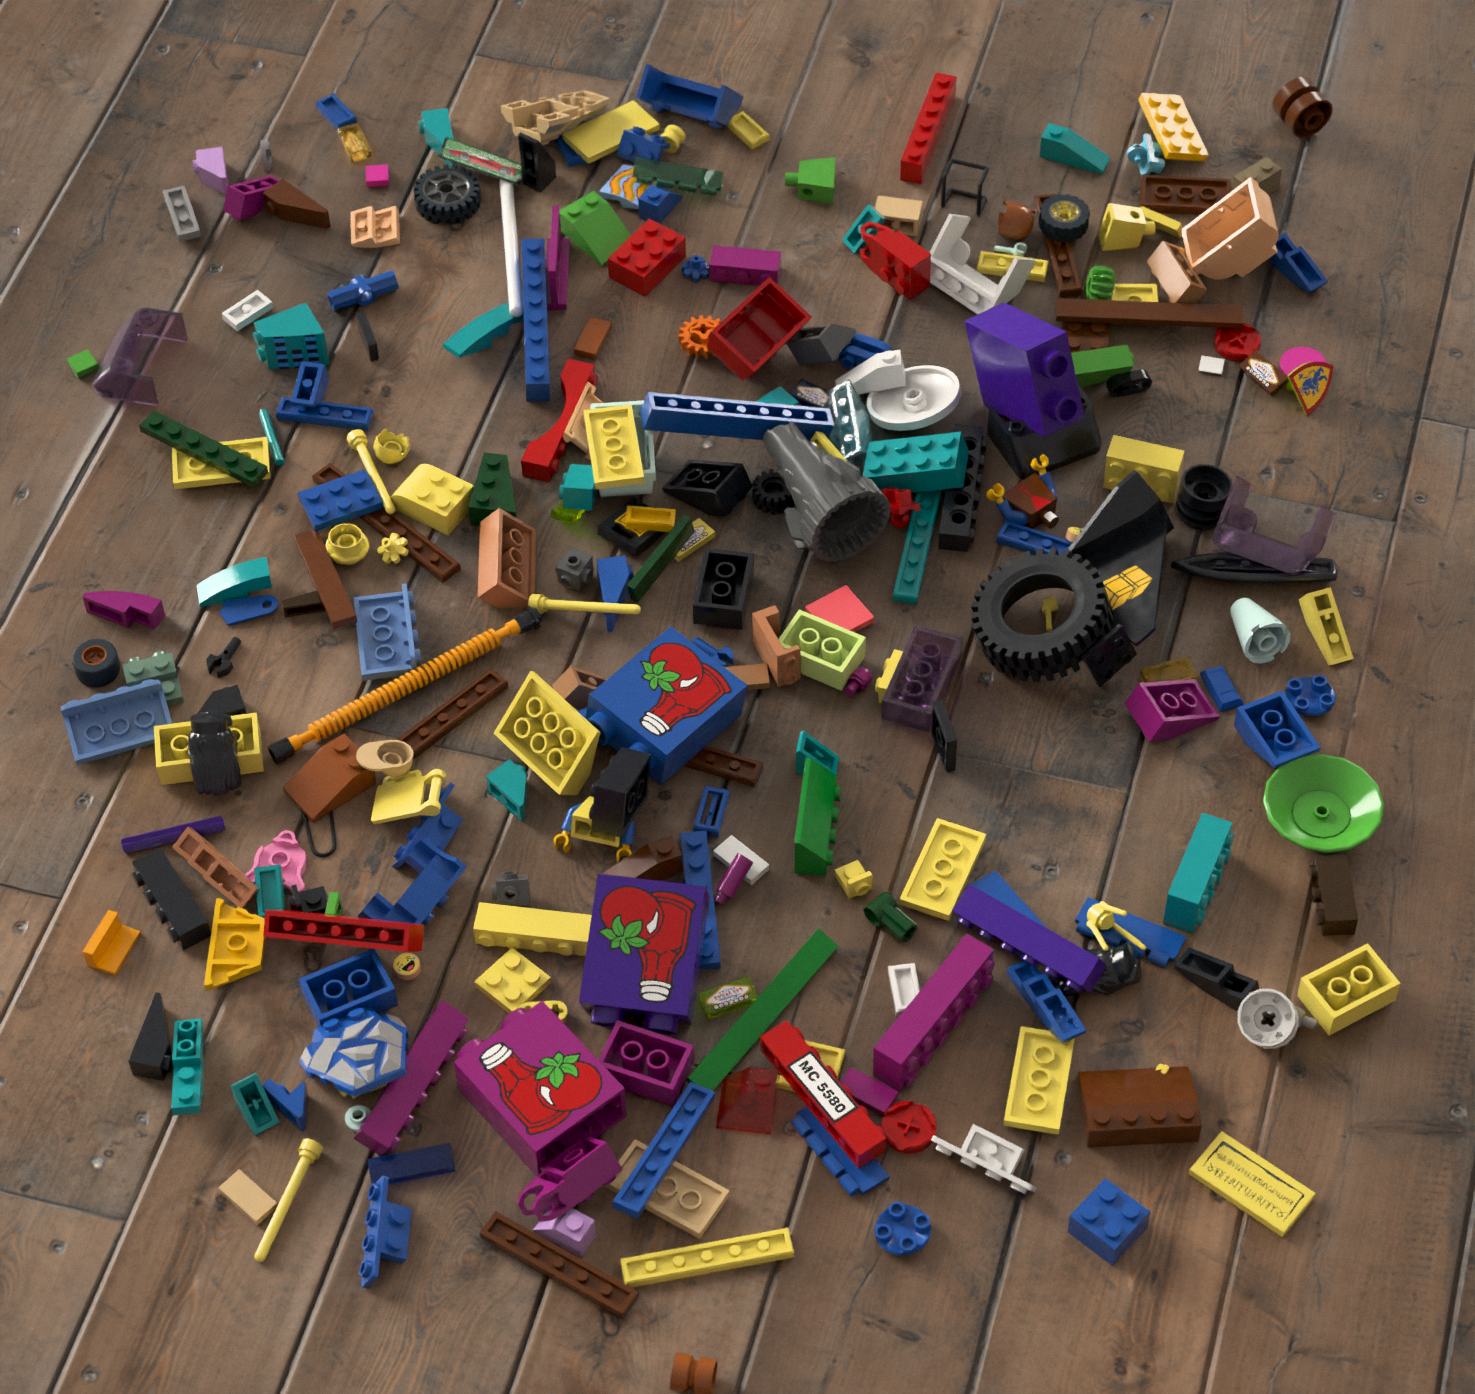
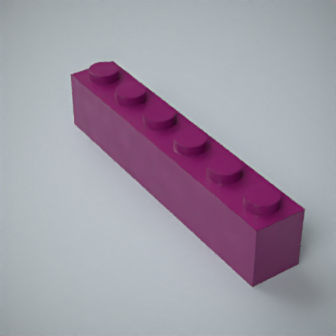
(400, 1096)

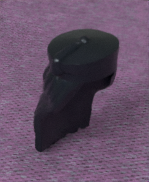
(213, 754)
(1121, 970)

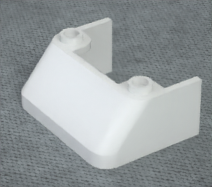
(963, 282)

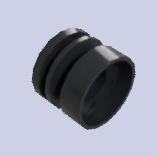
(1202, 496)

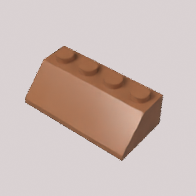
(506, 561)

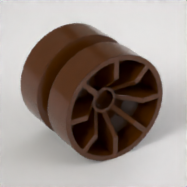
(1302, 107)

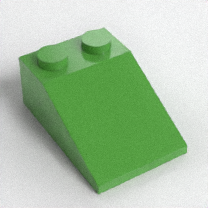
(593, 227)

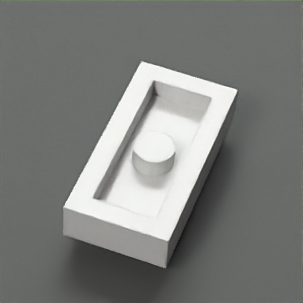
(247, 310)

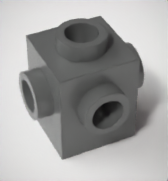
(575, 569)
(515, 882)

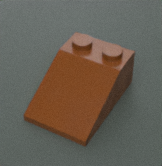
(329, 779)

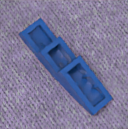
(1046, 1001)

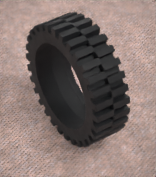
(1049, 651)

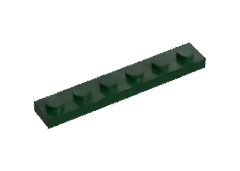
(203, 448)

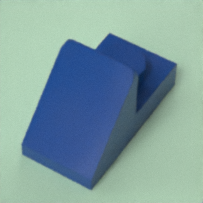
(290, 1105)

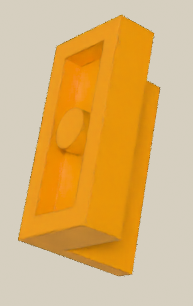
(110, 944)

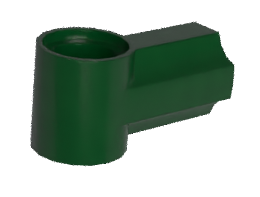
(886, 912)

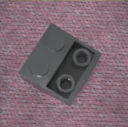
(820, 343)

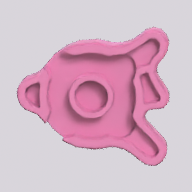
(287, 853)

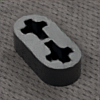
(1129, 383)

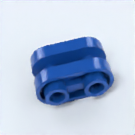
(860, 350)

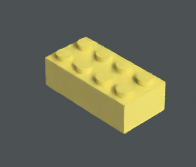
(172, 748)

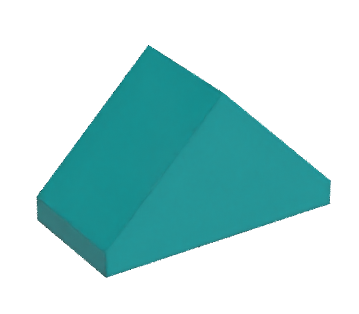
(811, 748)
(254, 1104)

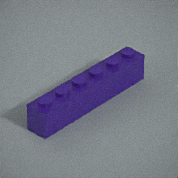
(1030, 939)

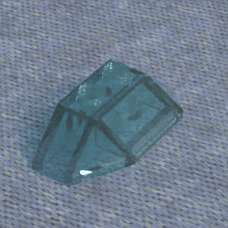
(850, 419)

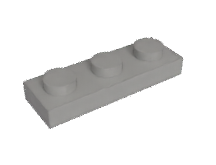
(181, 213)

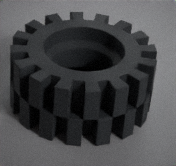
(768, 501)

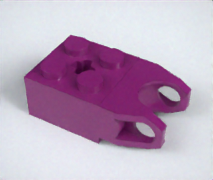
(570, 1178)

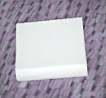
(1211, 365)

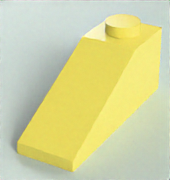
(1326, 625)

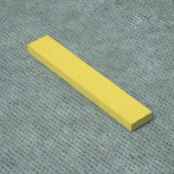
(707, 1258)

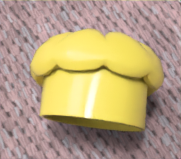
(347, 544)

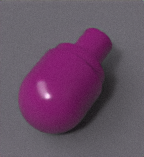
(858, 680)

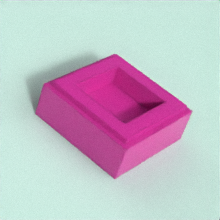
(377, 175)

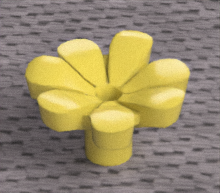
(392, 548)

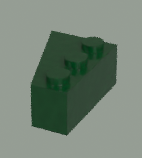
(491, 489)

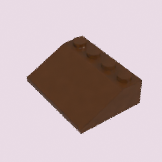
(1139, 1107)

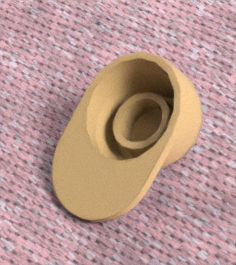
(388, 756)

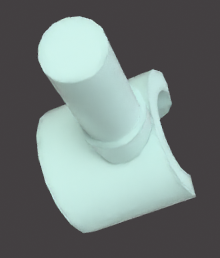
(1018, 250)

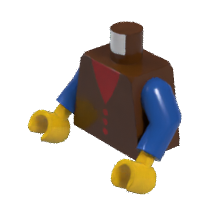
(1029, 501)

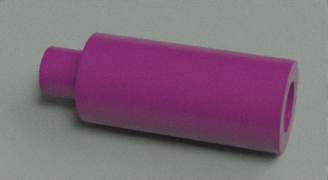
(732, 878)

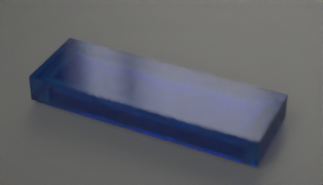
(412, 1164)

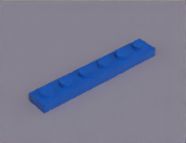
(698, 872)
(663, 1150)

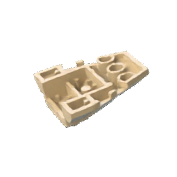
(551, 118)

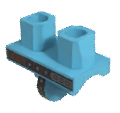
(1146, 156)

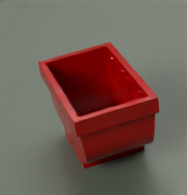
(757, 329)

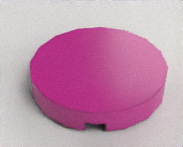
(1296, 357)

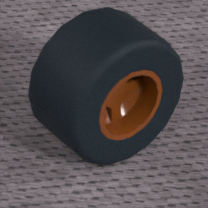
(96, 662)

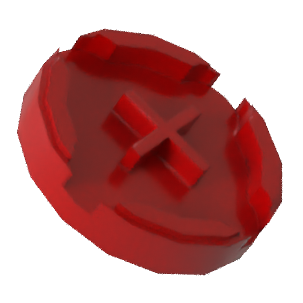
(1237, 343)
(909, 1127)

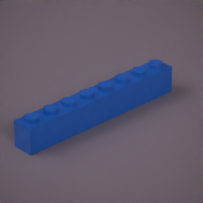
(535, 320)
(728, 416)

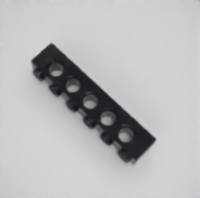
(959, 503)

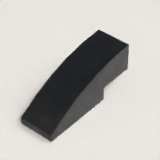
(1215, 977)

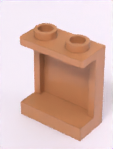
(781, 663)

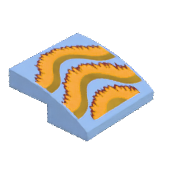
(624, 188)

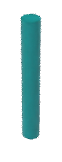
(271, 436)

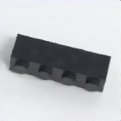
(171, 899)

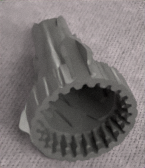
(835, 506)

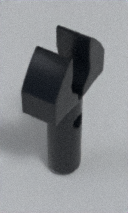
(223, 658)

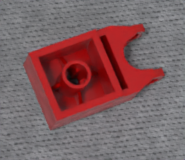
(896, 260)

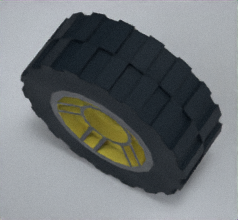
(1064, 218)

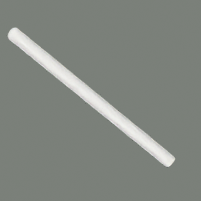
(511, 249)

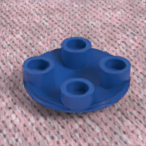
(1310, 695)
(902, 1229)

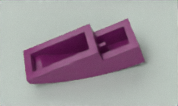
(125, 607)

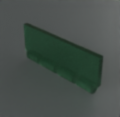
(669, 174)

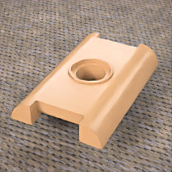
(576, 427)

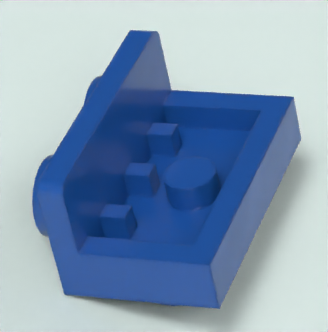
(641, 145)

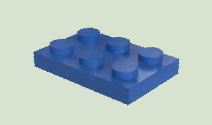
(340, 500)

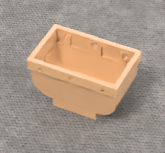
(1233, 234)

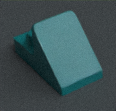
(853, 236)

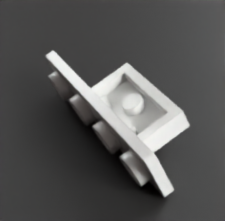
(991, 1152)

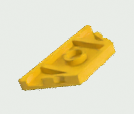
(234, 946)

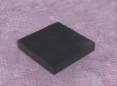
(944, 736)

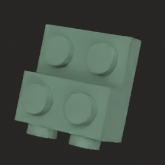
(157, 667)

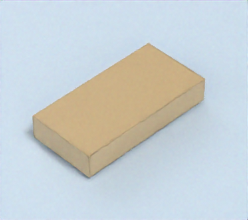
(248, 1197)

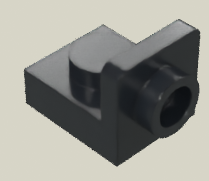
(310, 900)

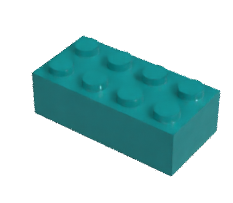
(918, 462)
(1199, 873)

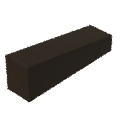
(303, 605)

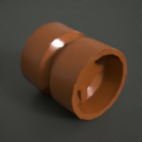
(693, 1374)

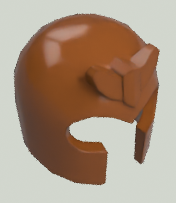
(1016, 222)

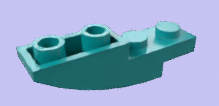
(188, 1067)

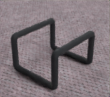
(945, 196)

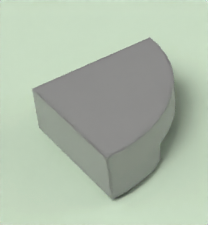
(266, 155)

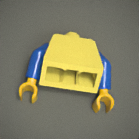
(579, 826)

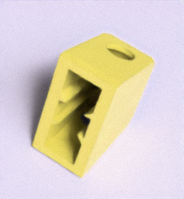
(1123, 227)

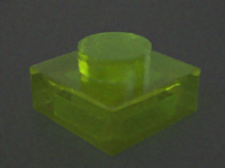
(566, 516)

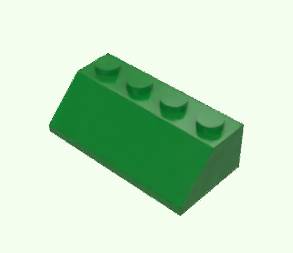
(815, 819)

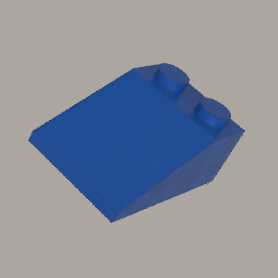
(1274, 730)

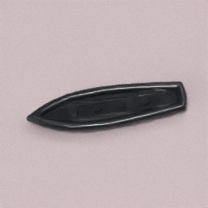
(1234, 568)

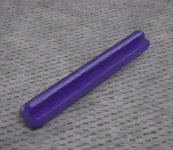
(171, 834)

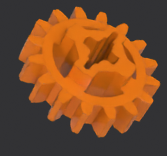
(694, 335)

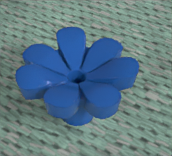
(695, 267)

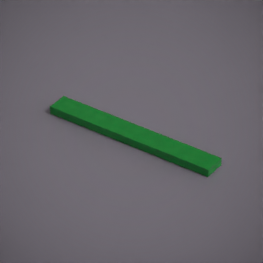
(763, 1011)

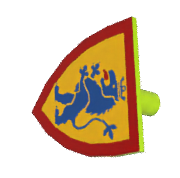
(1310, 384)

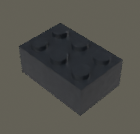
(723, 588)
(620, 792)

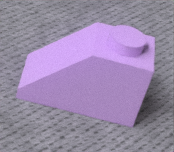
(212, 168)
(569, 1231)

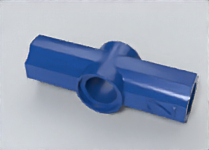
(362, 290)

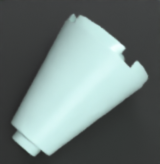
(1258, 631)

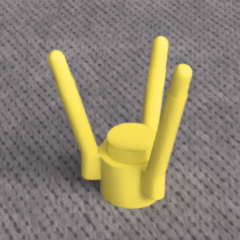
(1101, 917)

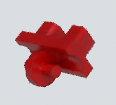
(900, 504)

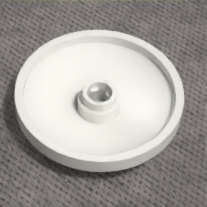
(925, 399)

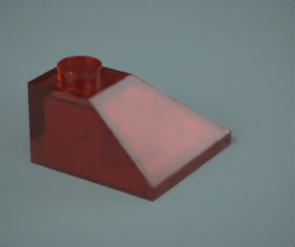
(748, 1100)

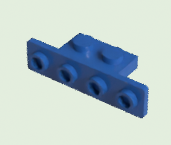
(436, 829)
(386, 1232)

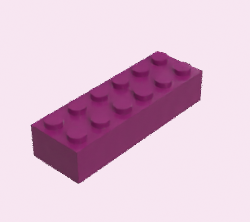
(933, 1013)

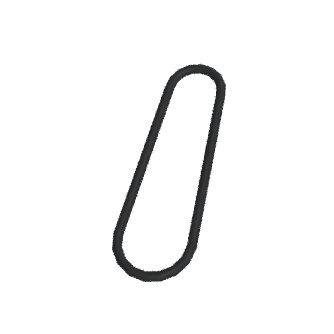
(310, 837)

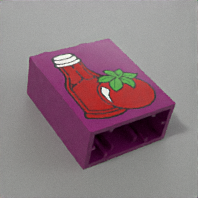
(538, 1085)

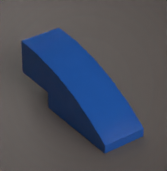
(1297, 265)

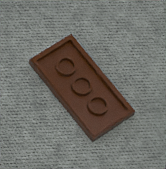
(1181, 194)

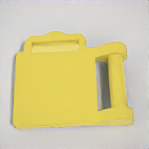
(404, 796)

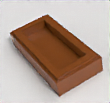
(593, 338)

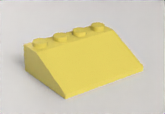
(549, 736)

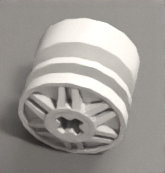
(1252, 1014)

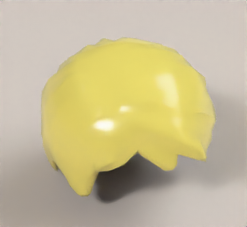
(391, 448)

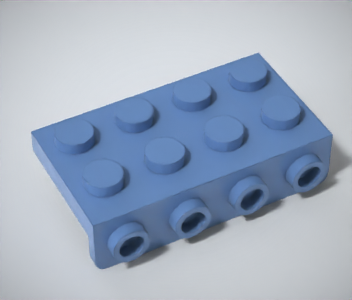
(386, 634)
(115, 720)

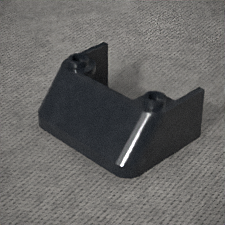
(1021, 444)

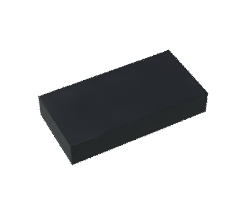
(367, 336)

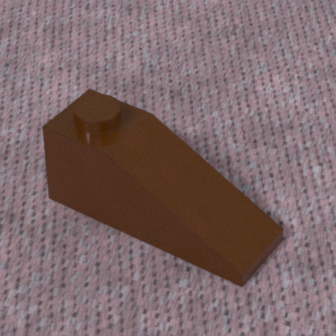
(294, 206)
(652, 861)

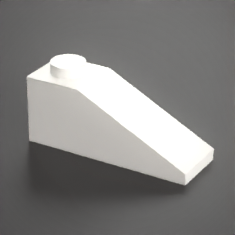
(877, 373)

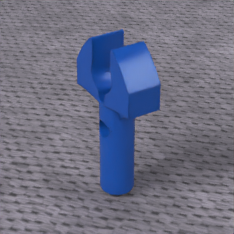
(725, 653)

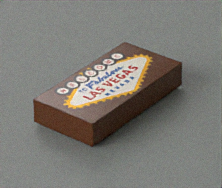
(1264, 373)

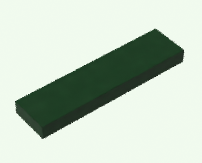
(660, 558)

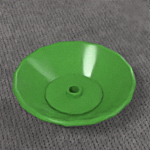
(1325, 786)

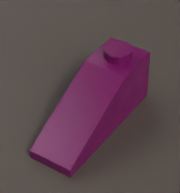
(247, 198)

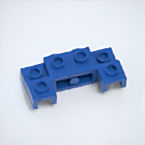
(429, 889)

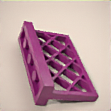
(557, 265)

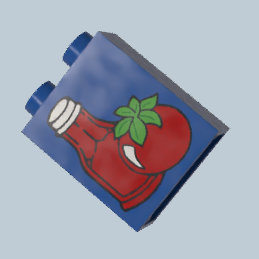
(666, 703)

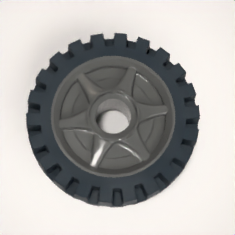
(447, 194)

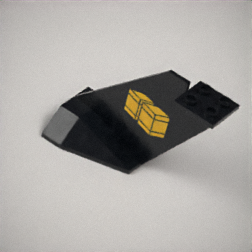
(1127, 549)

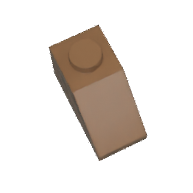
(576, 686)

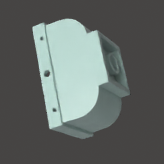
(646, 449)

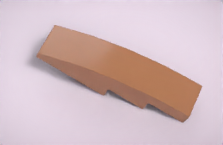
(215, 868)

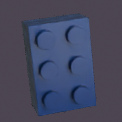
(348, 985)

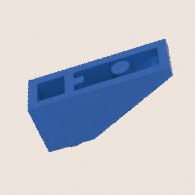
(613, 580)

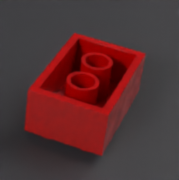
(647, 257)

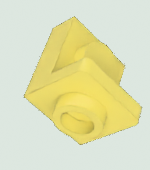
(854, 879)

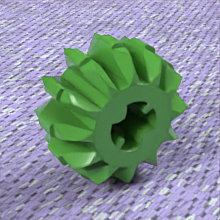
(1100, 283)

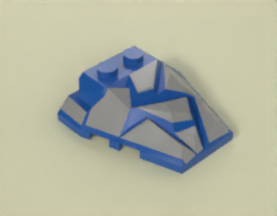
(358, 1051)

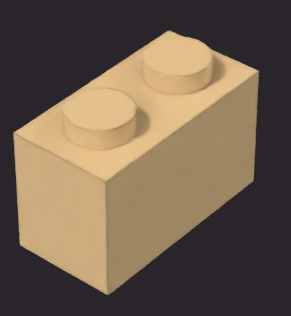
(900, 214)

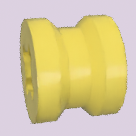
(674, 136)

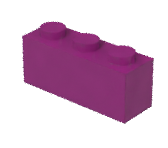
(744, 265)

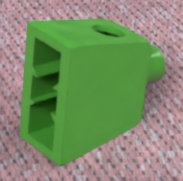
(814, 180)

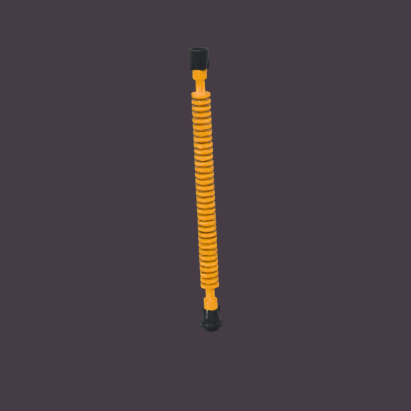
(405, 684)

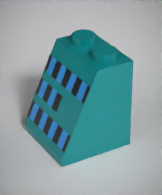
(290, 339)

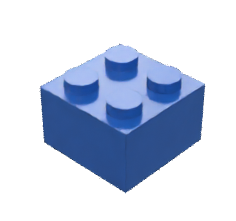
(1108, 1221)

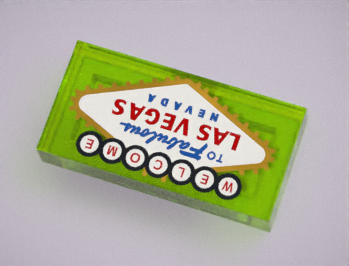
(727, 997)

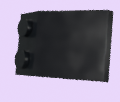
(710, 485)

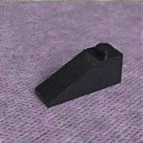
(536, 163)
(152, 1049)

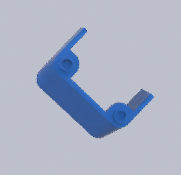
(688, 97)

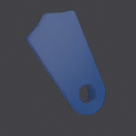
(248, 608)

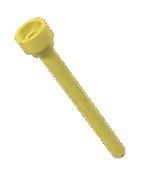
(358, 441)
(543, 604)
(309, 1152)

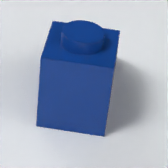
(657, 203)
(310, 384)

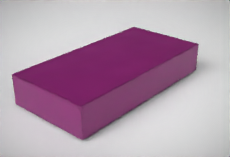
(869, 1091)

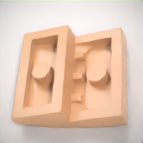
(374, 228)

